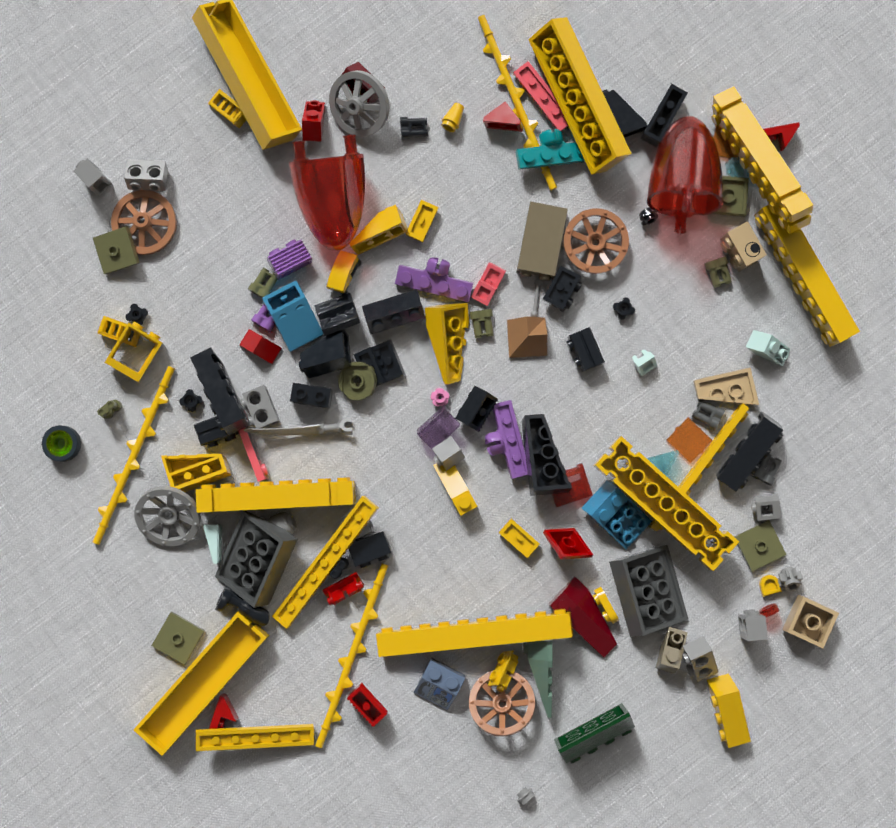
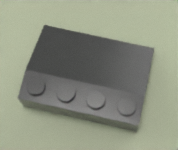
(255, 559)
(648, 591)

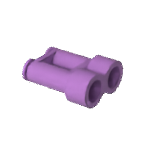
(262, 321)

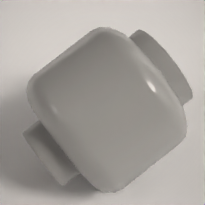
(284, 521)

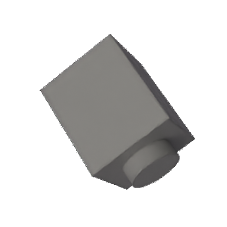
(448, 453)

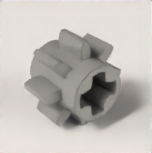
(790, 579)

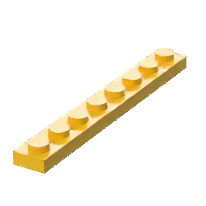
(705, 459)
(325, 562)

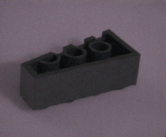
(219, 391)
(750, 452)
(543, 462)

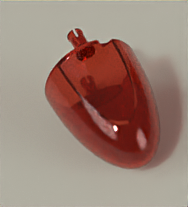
(686, 173)
(330, 193)

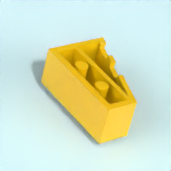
(192, 471)
(729, 710)

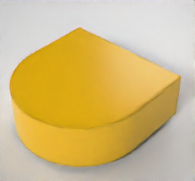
(769, 585)

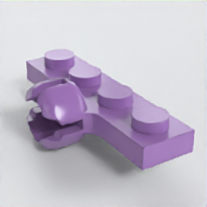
(434, 280)
(507, 439)

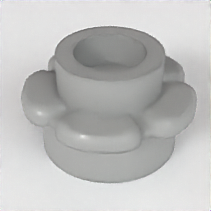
(525, 795)

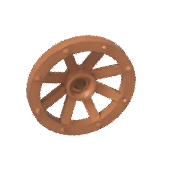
(149, 221)
(569, 232)
(499, 698)

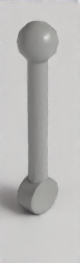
(538, 283)

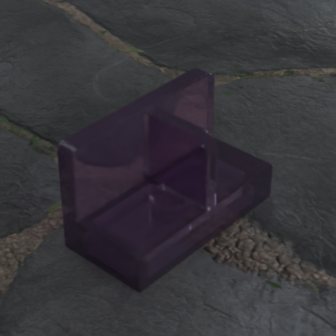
(438, 427)

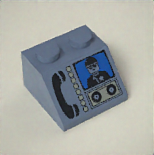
(439, 684)

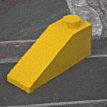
(382, 228)
(456, 489)

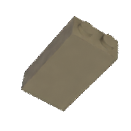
(542, 241)

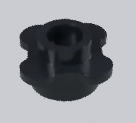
(648, 216)
(142, 313)
(623, 313)
(184, 401)

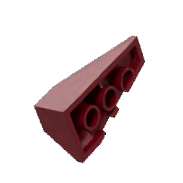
(585, 615)

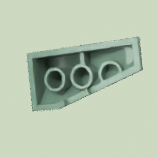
(540, 660)

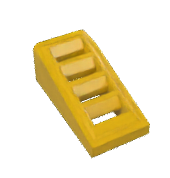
(237, 117)
(104, 325)

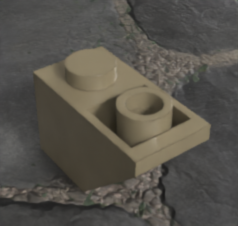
(671, 650)

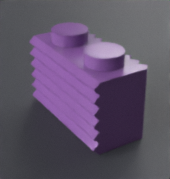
(289, 259)

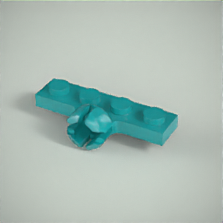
(549, 153)

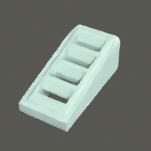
(214, 539)

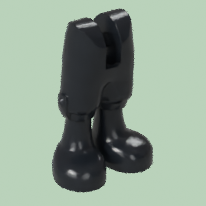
(229, 598)

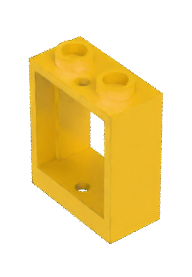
(124, 368)

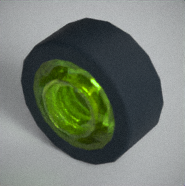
(51, 439)

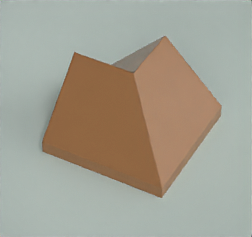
(527, 337)

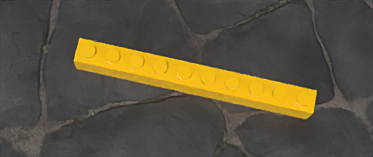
(474, 634)

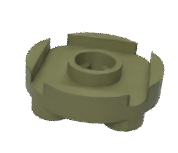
(365, 373)

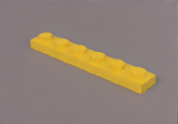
(254, 737)

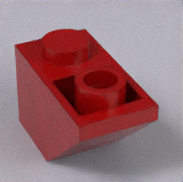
(313, 121)

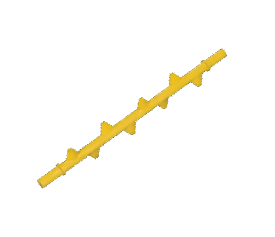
(515, 93)
(132, 464)
(347, 662)

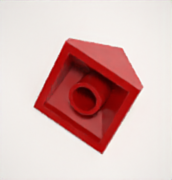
(567, 543)

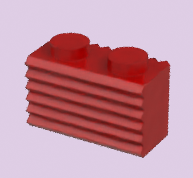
(367, 704)

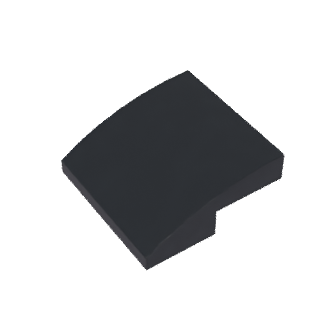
(337, 314)
(383, 360)

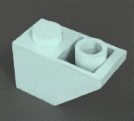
(768, 347)

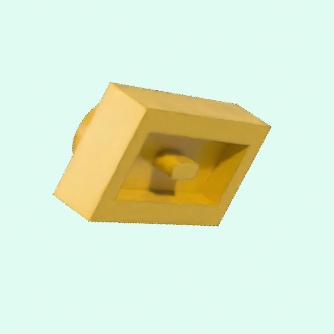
(422, 221)
(519, 538)

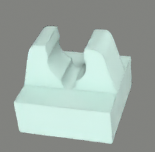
(645, 363)

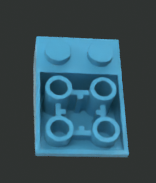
(292, 316)
(616, 514)

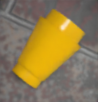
(452, 118)

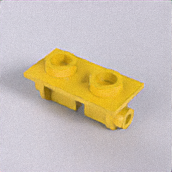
(506, 663)

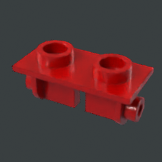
(350, 585)

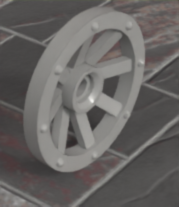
(360, 102)
(166, 517)

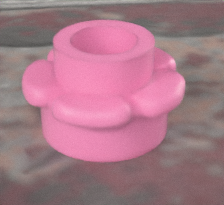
(440, 392)

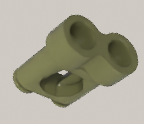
(712, 266)
(257, 287)
(482, 315)
(109, 408)

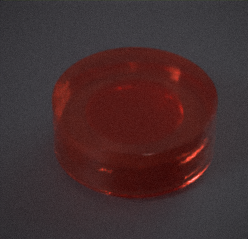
(769, 610)

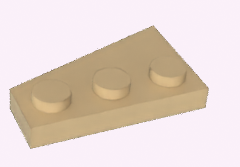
(728, 387)

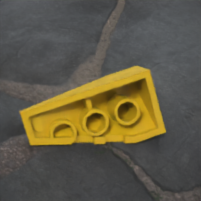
(446, 331)

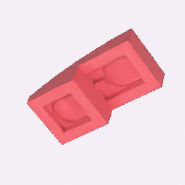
(488, 283)

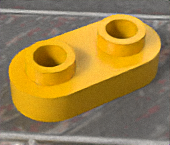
(608, 613)

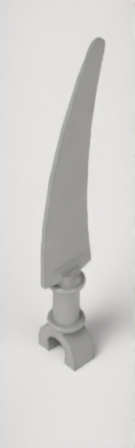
(307, 430)

